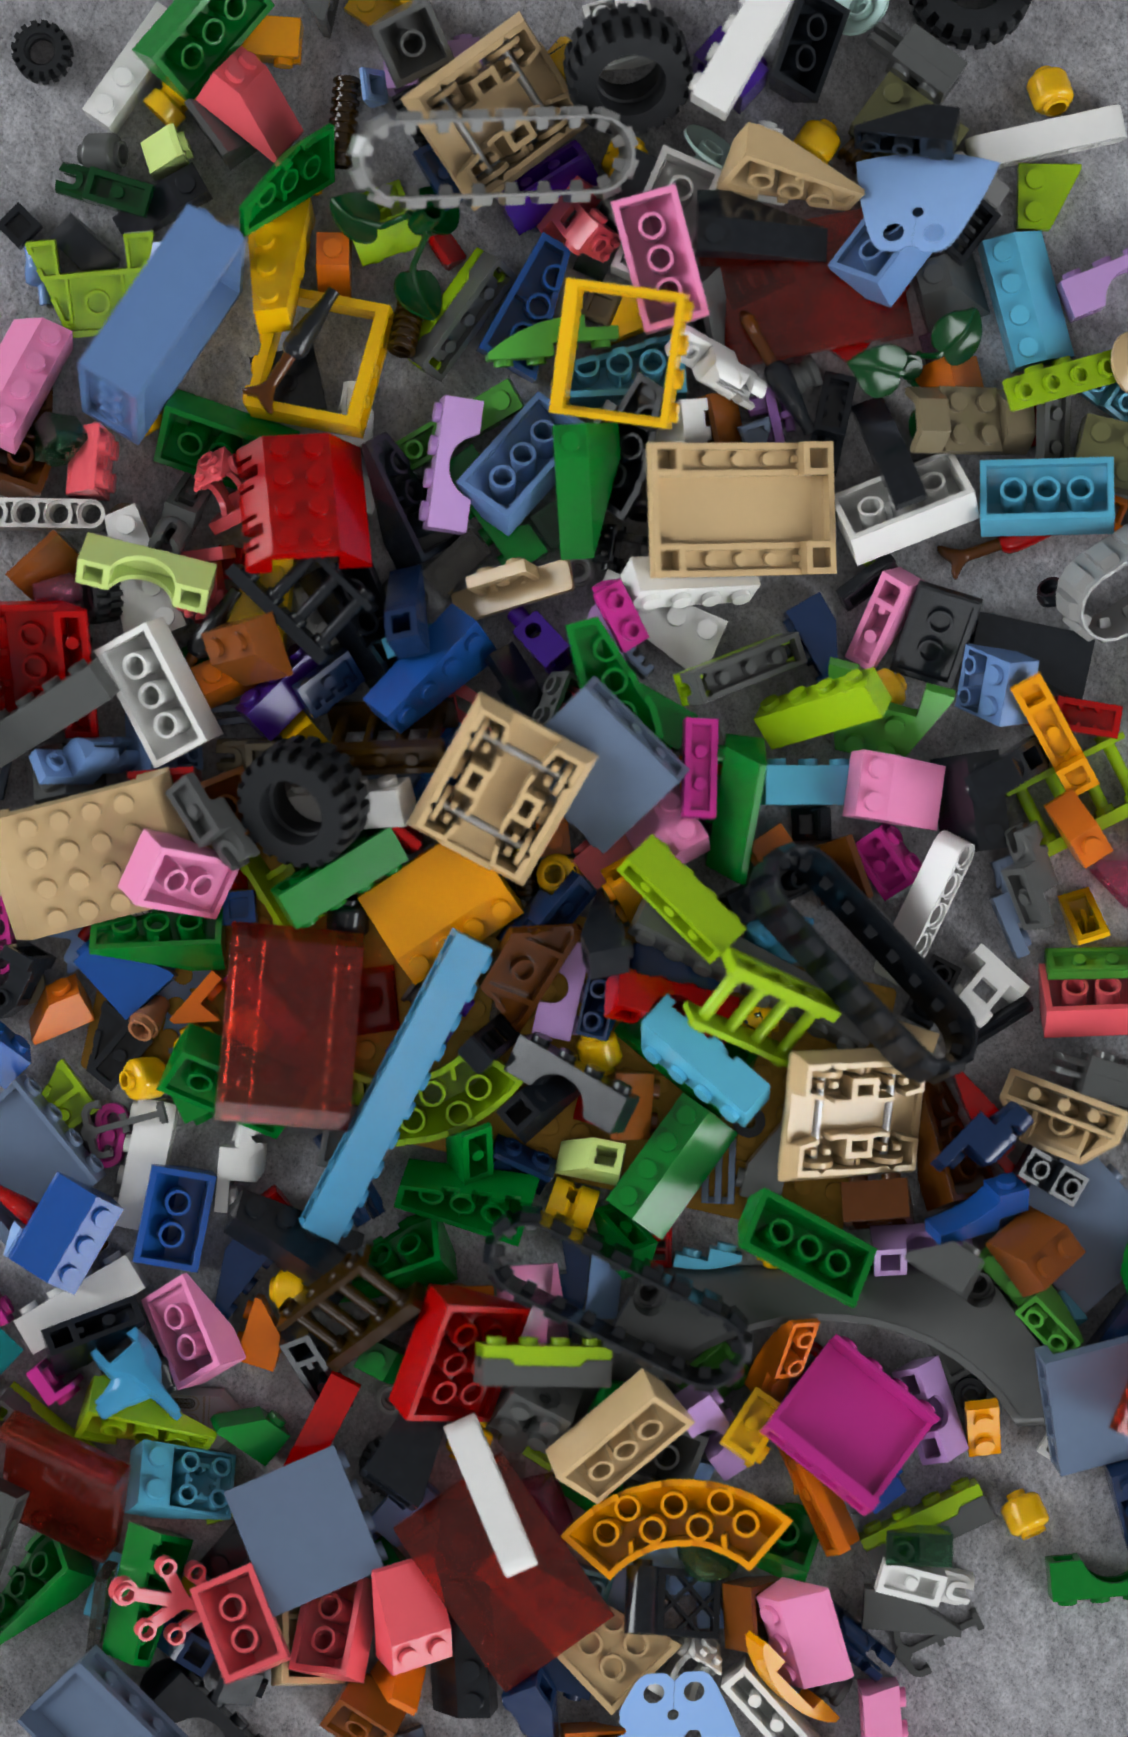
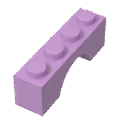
(1086, 291)
(445, 506)

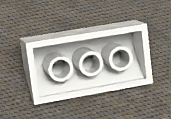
(159, 692)

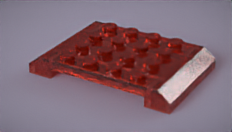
(805, 304)
(289, 1026)
(513, 1620)

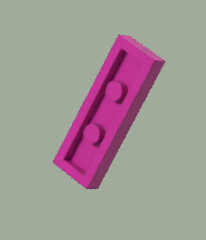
(701, 757)

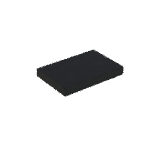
(935, 634)

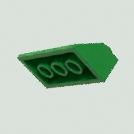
(196, 39)
(200, 425)
(738, 804)
(194, 1073)
(672, 1166)
(805, 1246)

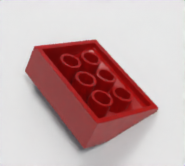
(440, 1357)

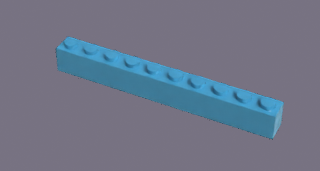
(395, 1086)

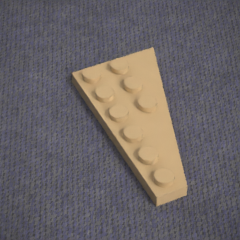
(613, 1661)

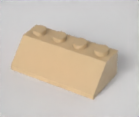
(618, 1437)

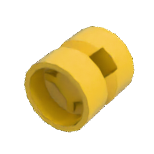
(166, 105)
(572, 1202)

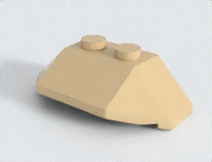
(1064, 1120)

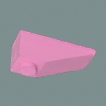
(883, 617)

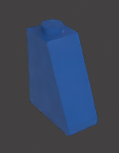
(123, 982)

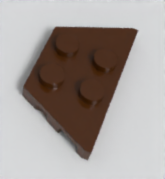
(526, 967)

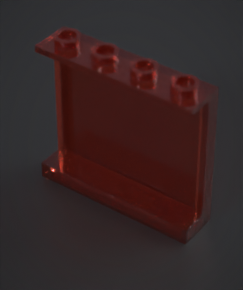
(72, 1485)

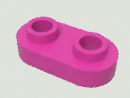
(113, 1137)

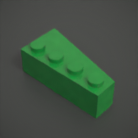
(315, 890)
(439, 1194)
(140, 1551)

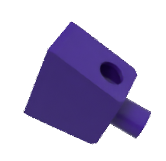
(548, 648)

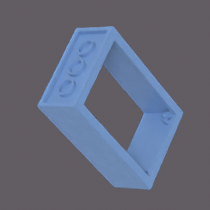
(162, 323)

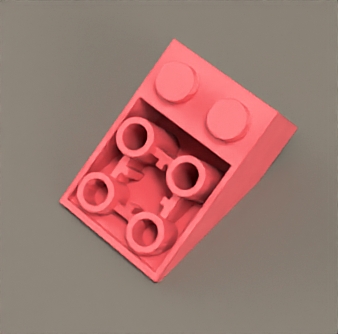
(91, 467)

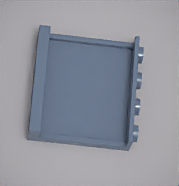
(630, 769)
(36, 1146)
(1098, 1224)
(1079, 1402)
(306, 1529)
(96, 1702)

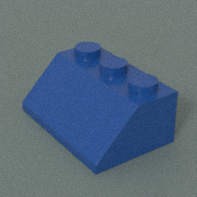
(174, 1217)
(66, 1232)

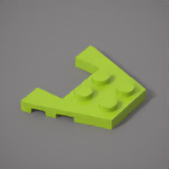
(89, 297)

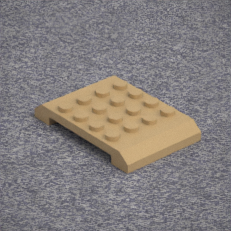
(741, 509)
(71, 852)

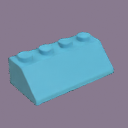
(1025, 299)
(1047, 496)

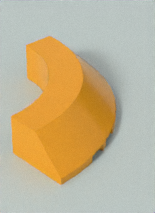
(676, 1515)

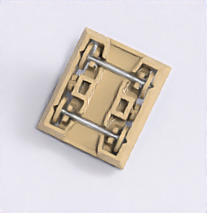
(518, 81)
(501, 789)
(844, 1114)

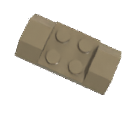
(969, 422)

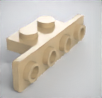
(512, 586)

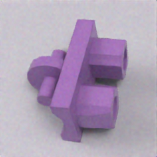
(769, 407)

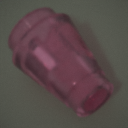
(58, 589)

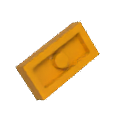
(983, 1427)

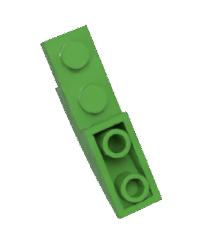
(538, 341)
(499, 404)
(1041, 1312)

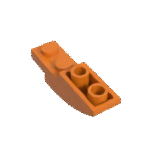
(782, 1357)

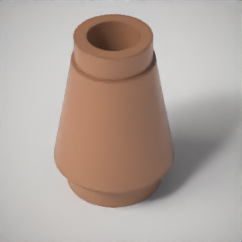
(148, 1019)

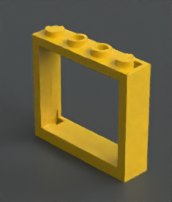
(568, 344)
(367, 381)

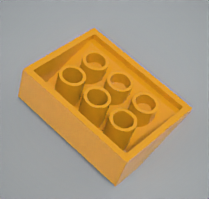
(429, 898)

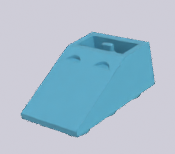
(179, 1482)

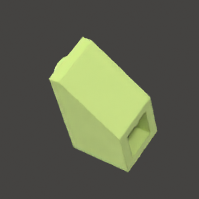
(166, 151)
(591, 1159)

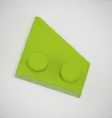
(1042, 193)
(68, 1094)

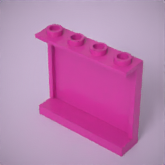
(850, 1423)

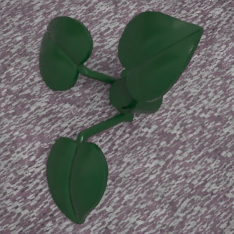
(359, 221)
(880, 367)

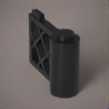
(646, 1602)

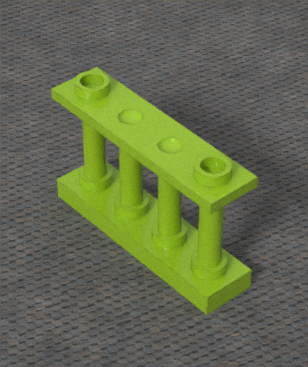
(1106, 813)
(765, 981)

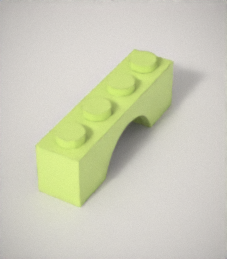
(109, 561)

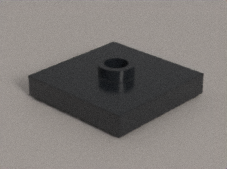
(301, 383)

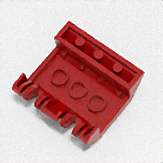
(303, 501)
(39, 644)

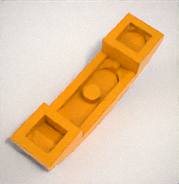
(1054, 734)
(767, 1664)

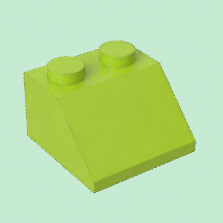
(392, 239)

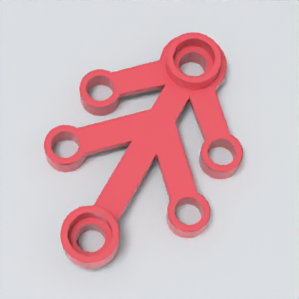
(173, 1601)

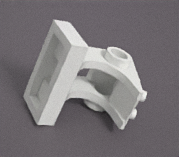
(996, 975)
(704, 1651)

